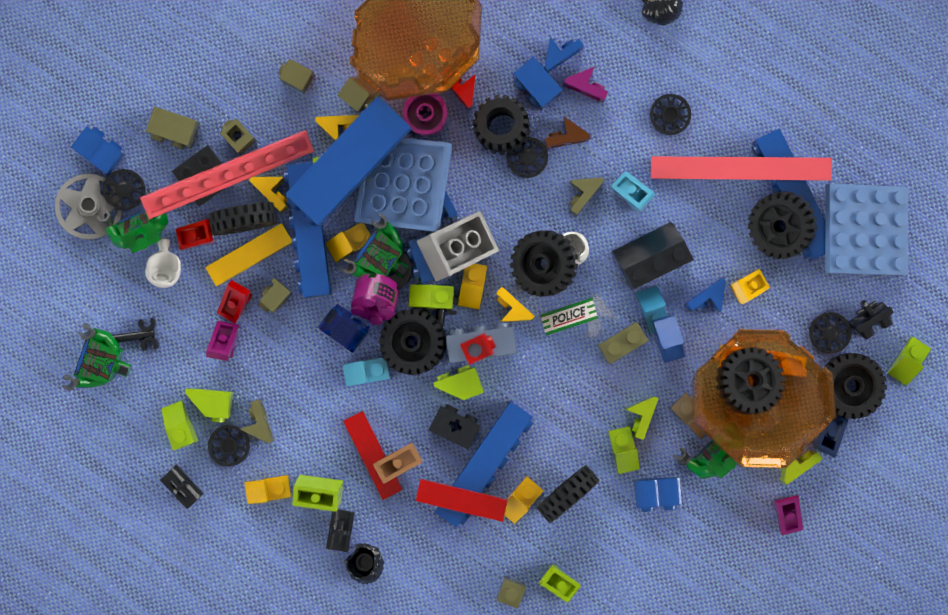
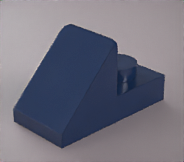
(831, 437)

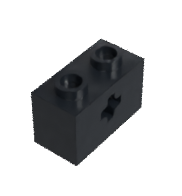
(461, 437)

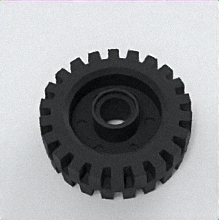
(242, 218)
(798, 221)
(528, 265)
(396, 347)
(766, 381)
(869, 385)
(567, 494)

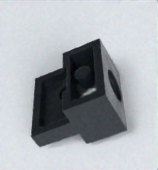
(199, 162)

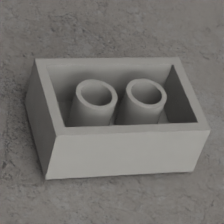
(457, 246)

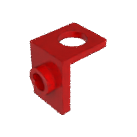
(486, 344)

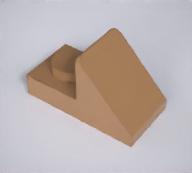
(398, 462)

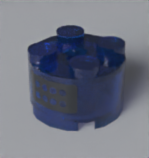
(343, 329)

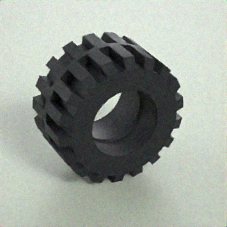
(496, 108)

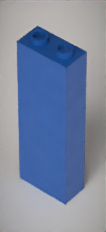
(348, 162)

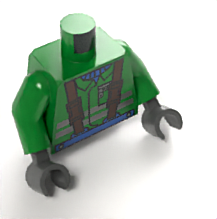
(135, 231)
(379, 253)
(98, 360)
(708, 461)

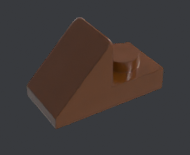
(572, 135)

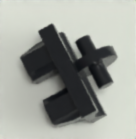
(870, 315)
(182, 486)
(340, 530)

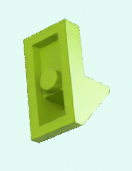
(909, 361)
(645, 409)
(624, 450)
(797, 468)
(560, 583)

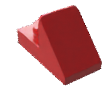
(465, 91)
(194, 235)
(234, 301)

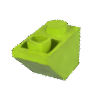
(461, 385)

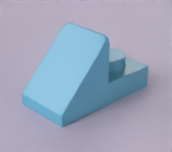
(632, 191)
(366, 371)

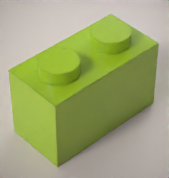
(317, 493)

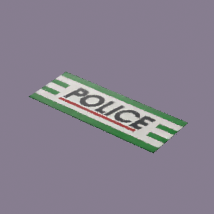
(569, 316)

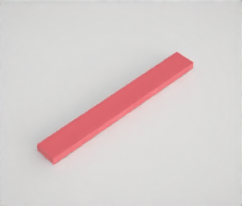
(741, 168)
(226, 174)

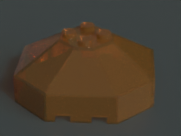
(415, 44)
(780, 433)

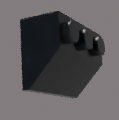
(652, 255)

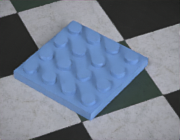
(407, 186)
(866, 229)

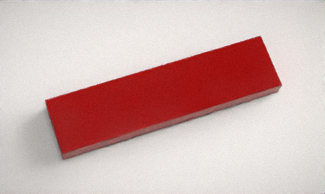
(370, 452)
(461, 500)

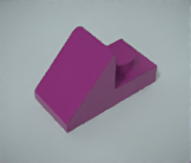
(580, 84)
(222, 341)
(788, 515)

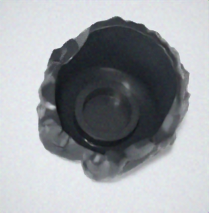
(662, 11)
(365, 563)

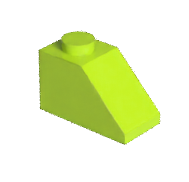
(431, 296)
(212, 403)
(178, 425)

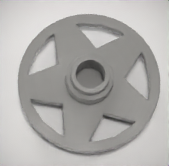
(85, 206)

